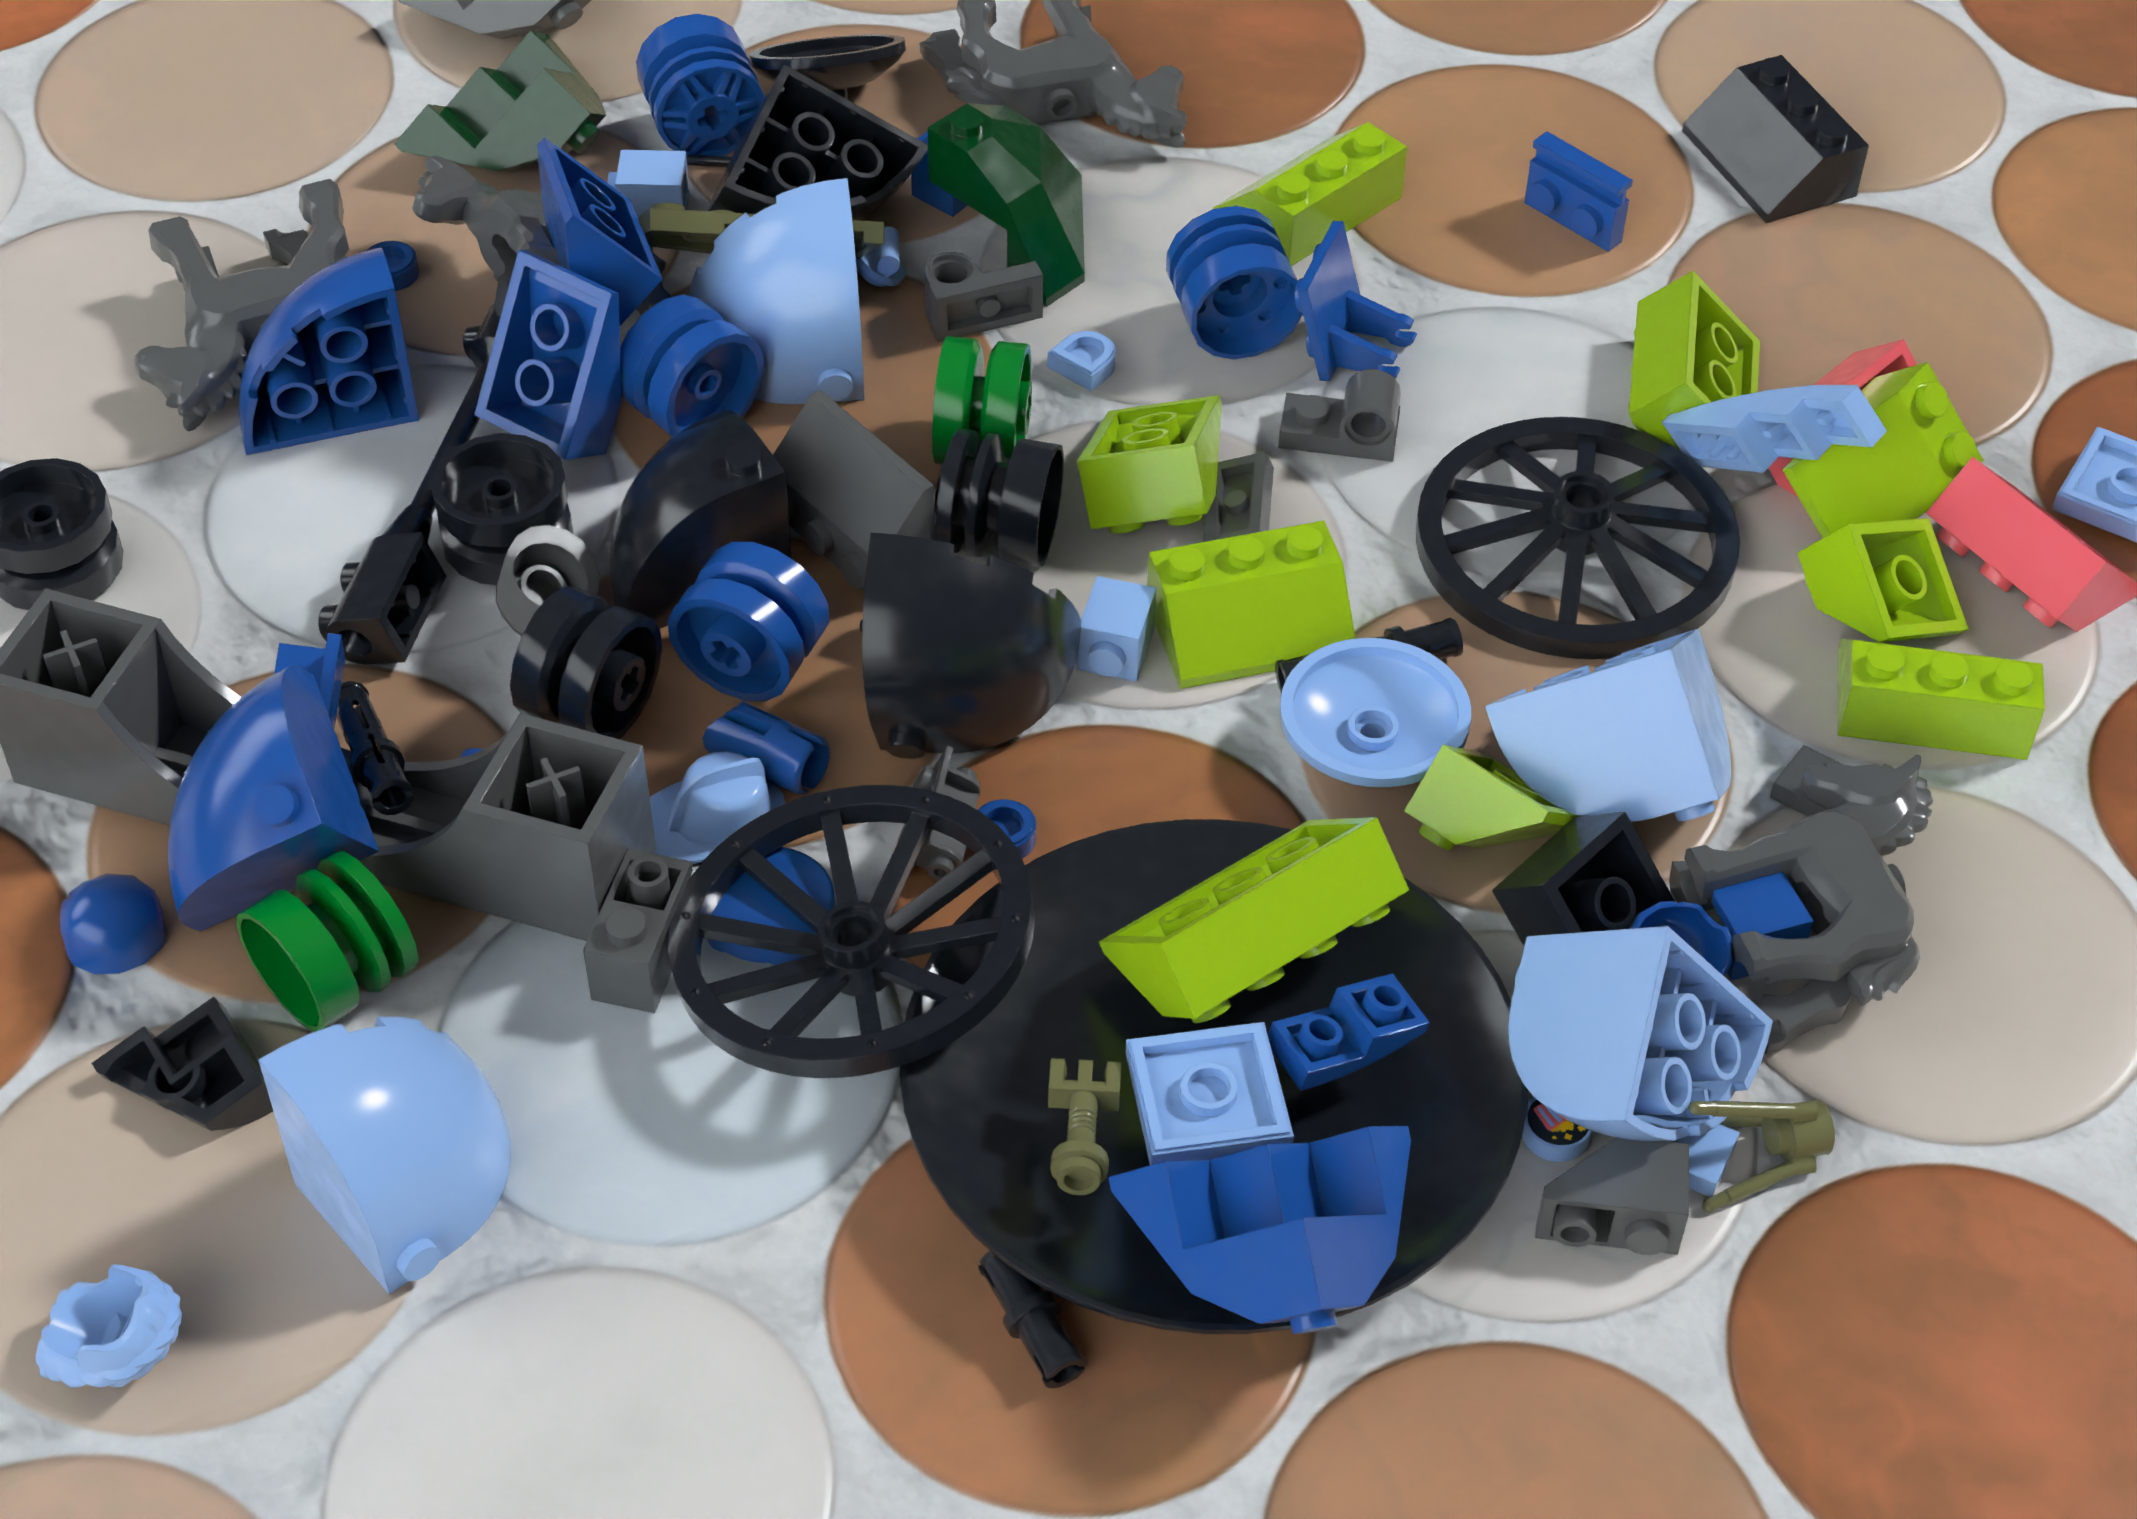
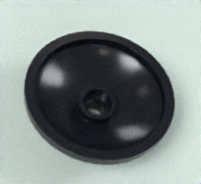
(832, 61)

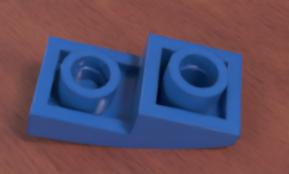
(1353, 1032)

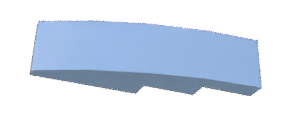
(1769, 424)

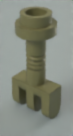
(1080, 1162)

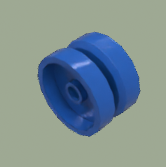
(688, 364)
(748, 621)

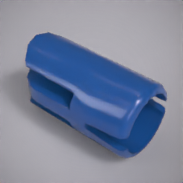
(787, 751)

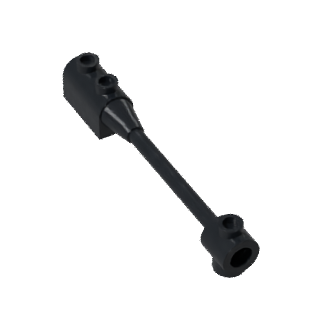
(399, 574)

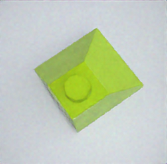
(1884, 580)
(1480, 803)

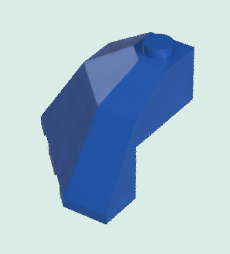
(1278, 1224)

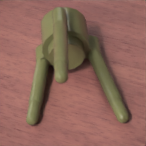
(1788, 1130)

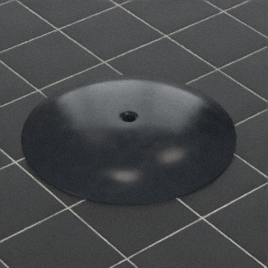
(984, 1099)

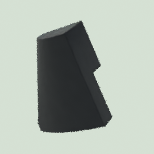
(193, 1069)

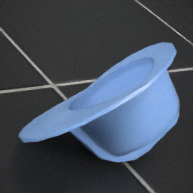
(710, 804)

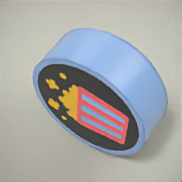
(1552, 1135)

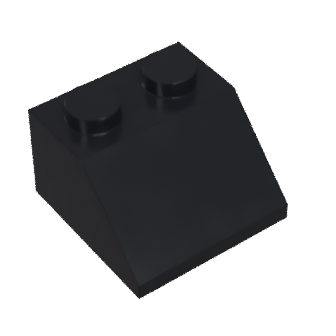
(1583, 880)

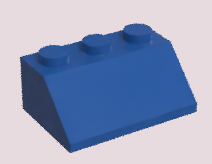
(595, 229)

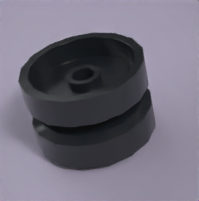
(493, 493)
(55, 532)
(586, 663)

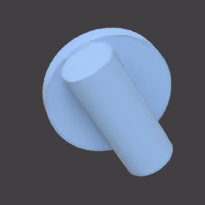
(883, 264)

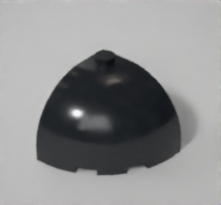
(812, 137)
(688, 500)
(958, 647)

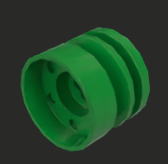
(327, 940)

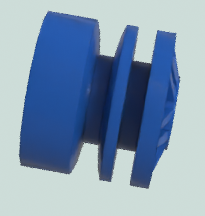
(698, 84)
(1233, 282)

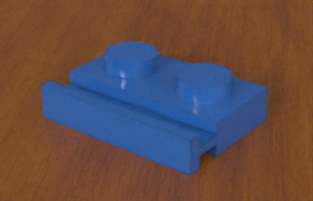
(1578, 191)

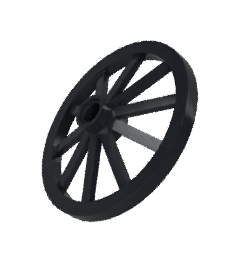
(1578, 517)
(856, 941)

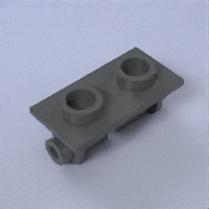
(940, 852)

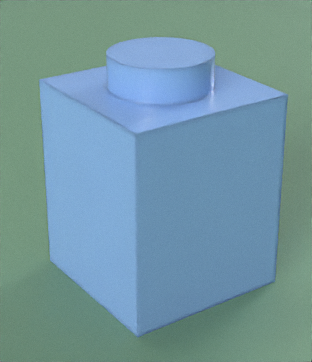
(652, 178)
(1116, 628)

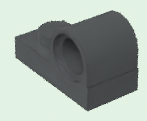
(970, 302)
(1354, 426)

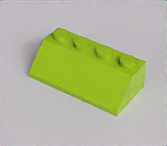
(1258, 917)

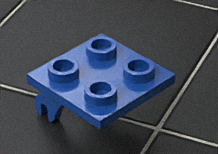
(1334, 308)

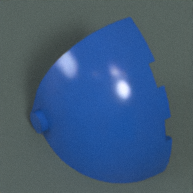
(328, 360)
(262, 802)

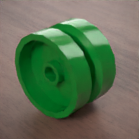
(977, 402)

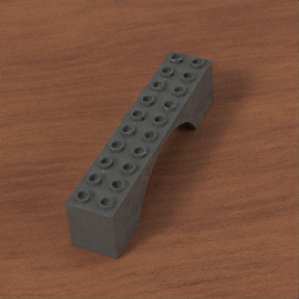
(522, 831)

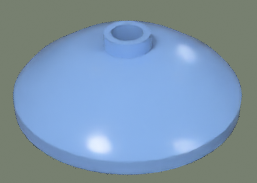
(1373, 711)

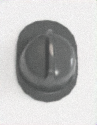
(538, 566)

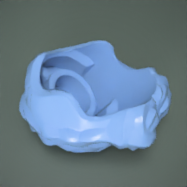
(109, 1329)

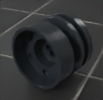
(987, 496)

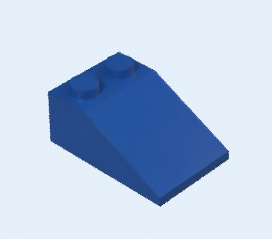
(555, 360)

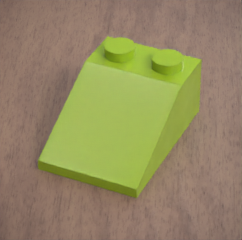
(1152, 464)
(1905, 467)

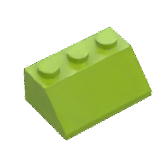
(1334, 181)
(1687, 354)
(1249, 601)
(1939, 698)

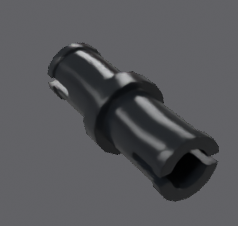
(1034, 1320)

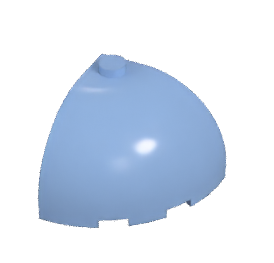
(793, 290)
(1625, 738)
(1631, 1032)
(391, 1140)

